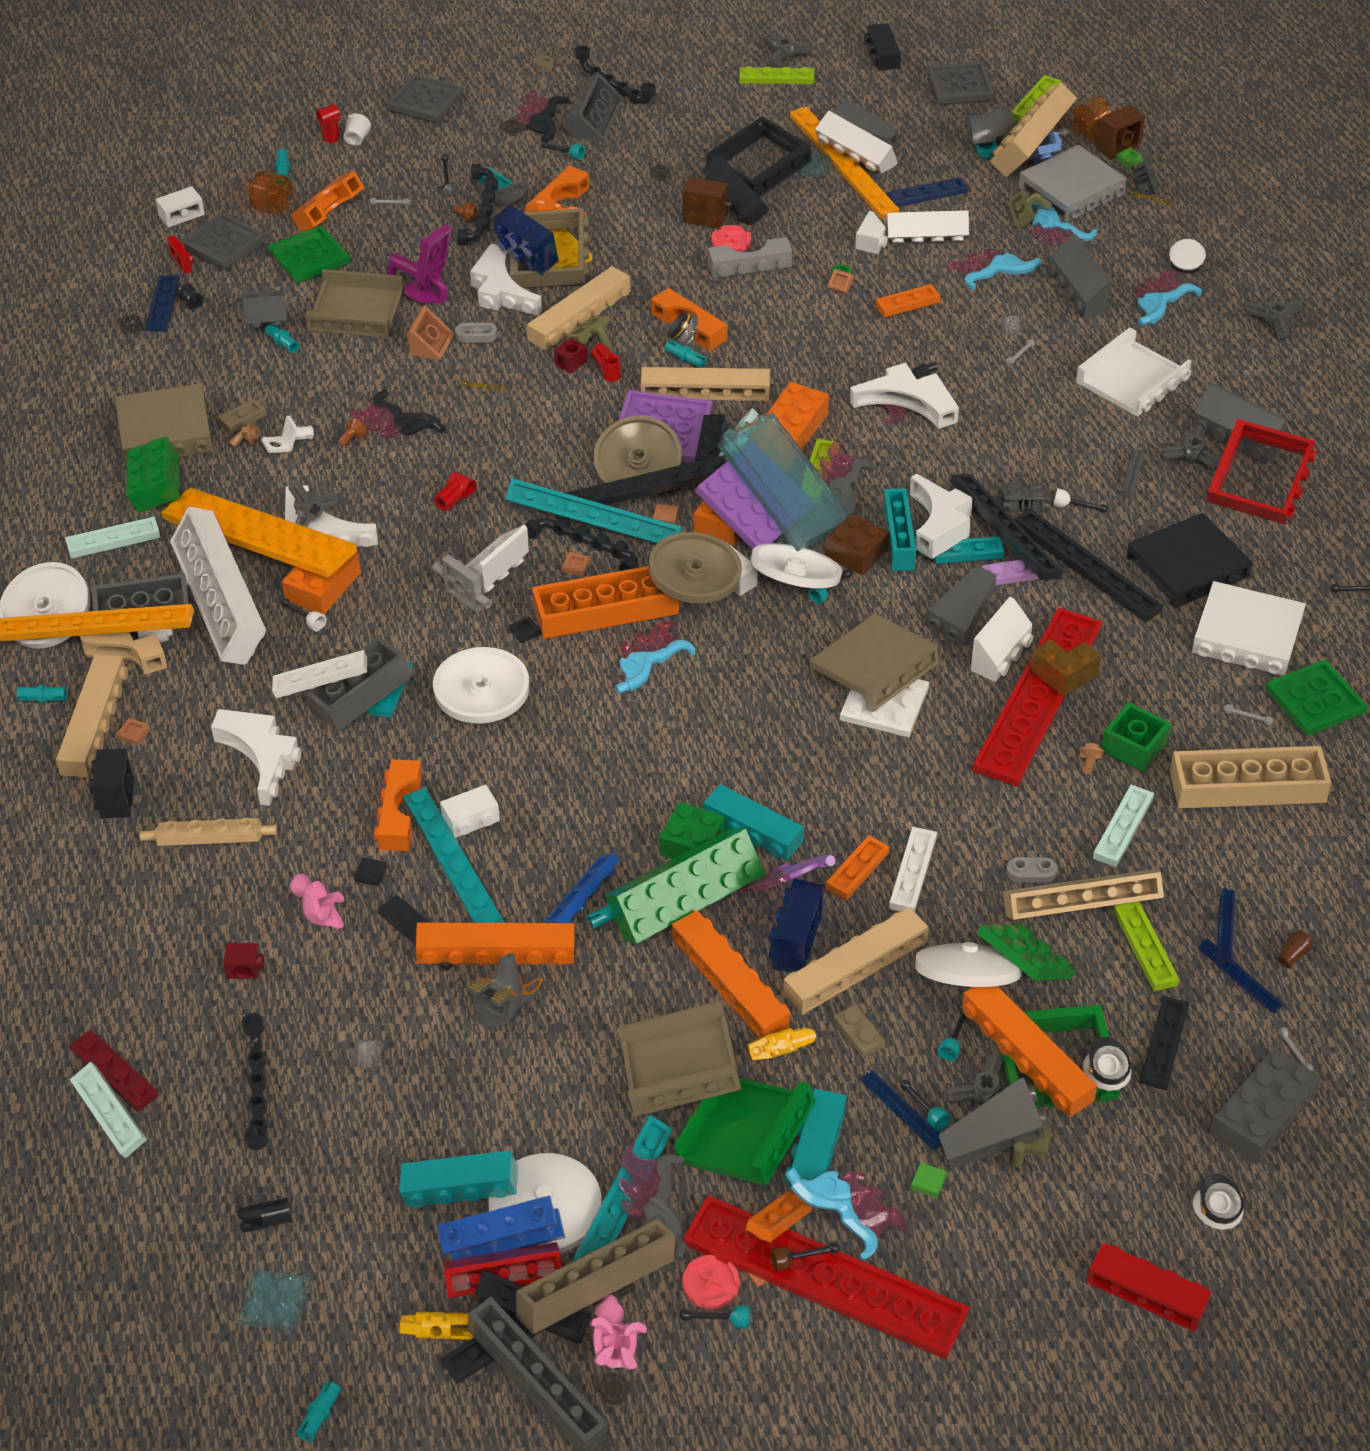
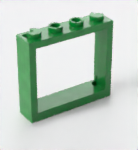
(1056, 1021)

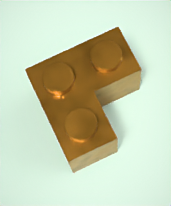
(1065, 670)

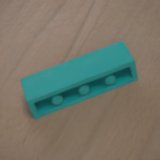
(899, 524)
(765, 827)
(818, 1136)
(458, 1179)

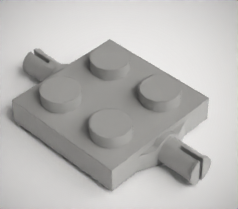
(462, 583)

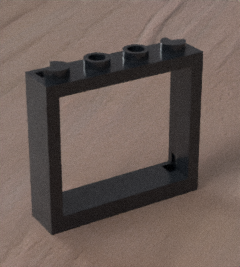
(798, 155)

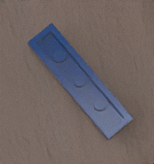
(585, 887)

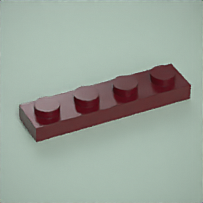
(116, 1071)

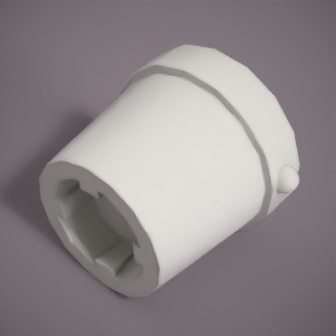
(356, 129)

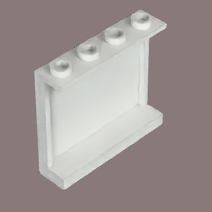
(1131, 374)
(1248, 628)

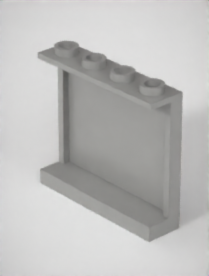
(1074, 181)

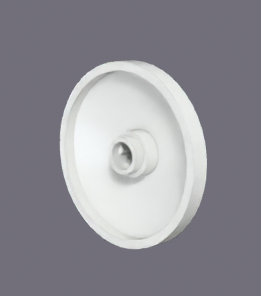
(796, 568)
(45, 591)
(481, 685)
(966, 965)
(570, 1187)

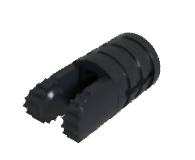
(264, 1215)

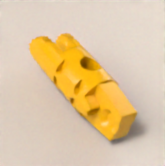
(780, 1043)
(436, 1325)

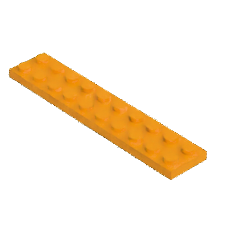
(267, 533)

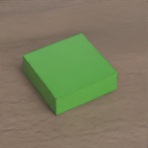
(1129, 157)
(929, 1180)

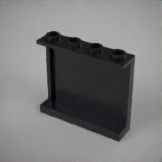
(1190, 558)

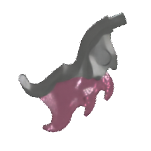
(842, 473)
(650, 1192)

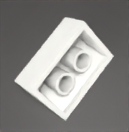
(500, 556)
(1001, 641)

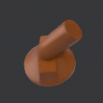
(468, 211)
(354, 427)

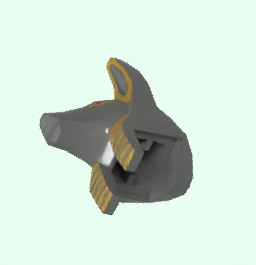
(502, 993)

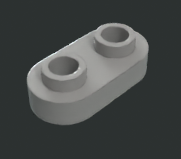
(476, 332)
(1032, 869)

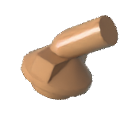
(249, 433)
(1091, 753)

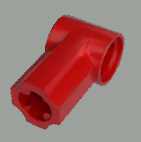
(328, 120)
(607, 361)
(456, 488)

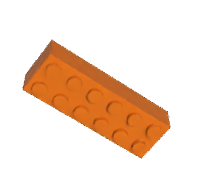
(600, 602)

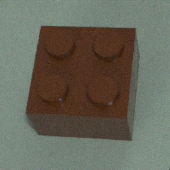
(1120, 131)
(705, 202)
(857, 544)

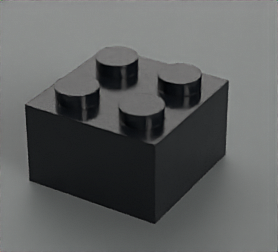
(112, 783)

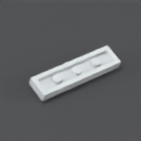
(319, 674)
(913, 869)

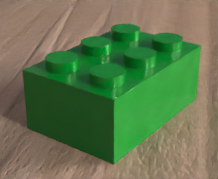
(152, 474)

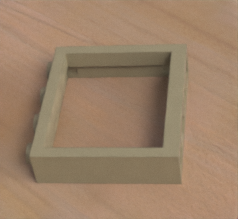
(562, 276)

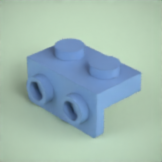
(1049, 146)

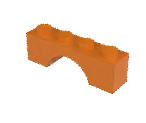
(568, 184)
(335, 193)
(710, 330)
(395, 827)

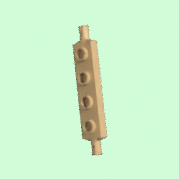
(208, 832)

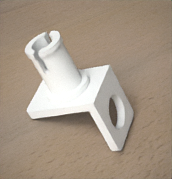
(289, 435)

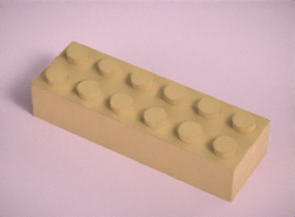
(1032, 129)
(1250, 777)

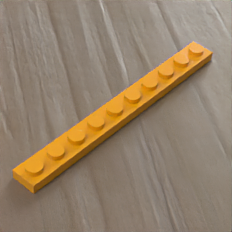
(849, 169)
(96, 622)

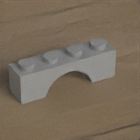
(726, 261)

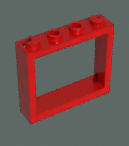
(1268, 437)

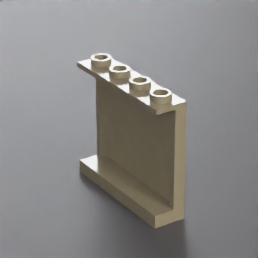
(356, 303)
(165, 412)
(876, 660)
(679, 1058)

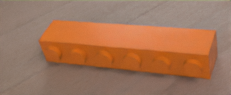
(490, 941)
(730, 975)
(1029, 1048)

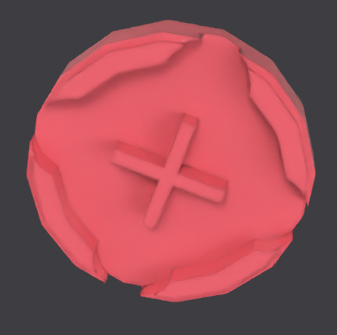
(732, 236)
(710, 1282)

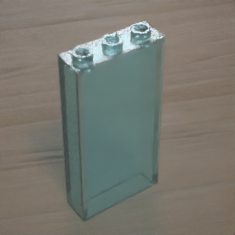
(783, 480)

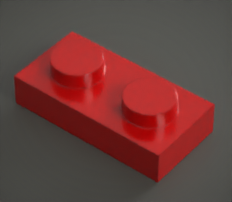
(179, 254)

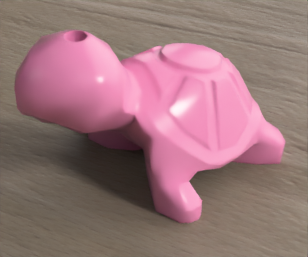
(317, 904)
(612, 1339)

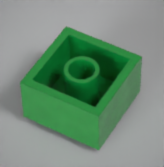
(1135, 736)
(689, 828)

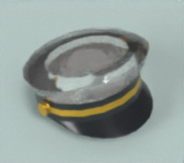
(683, 328)

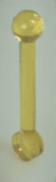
(1168, 202)
(465, 383)

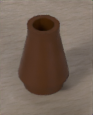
(1296, 947)

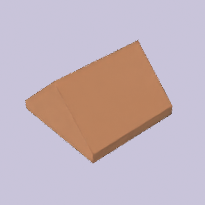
(428, 335)

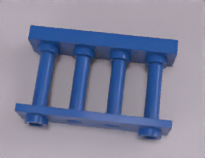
(502, 1229)

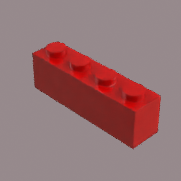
(515, 1265)
(1149, 1286)

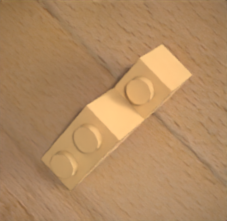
(143, 651)

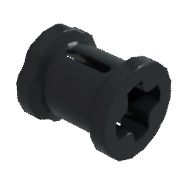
(190, 290)

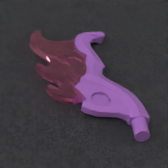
(784, 872)

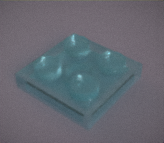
(274, 1301)

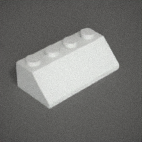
(856, 143)
(927, 226)

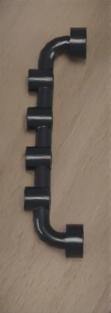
(636, 96)
(485, 209)
(582, 534)
(256, 1134)

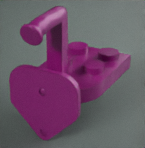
(428, 285)

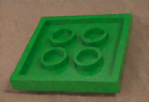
(308, 253)
(1316, 697)
(1027, 952)

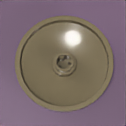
(635, 448)
(695, 567)

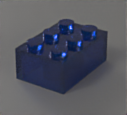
(525, 239)
(796, 925)

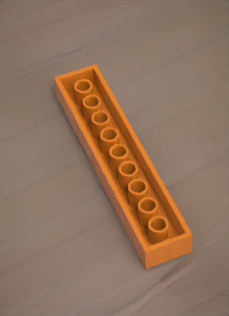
(801, 413)

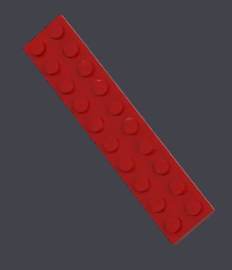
(1031, 706)
(831, 1280)

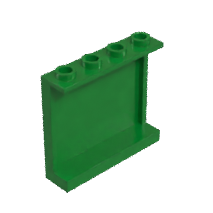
(745, 1130)

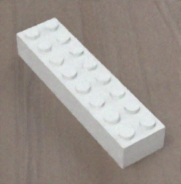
(217, 586)

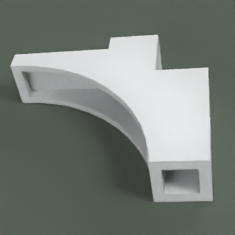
(497, 287)
(902, 389)
(948, 516)
(356, 533)
(260, 741)

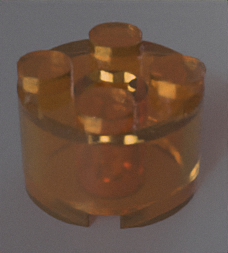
(1088, 116)
(269, 192)

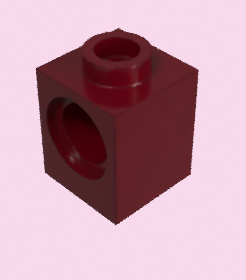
(570, 355)
(243, 961)

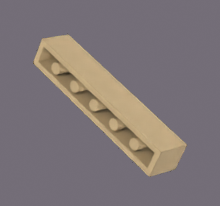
(578, 308)
(708, 383)
(92, 715)
(1083, 894)
(855, 960)

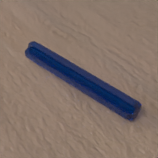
(1226, 925)
(1242, 978)
(902, 1109)

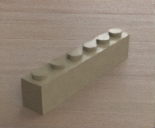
(594, 1276)

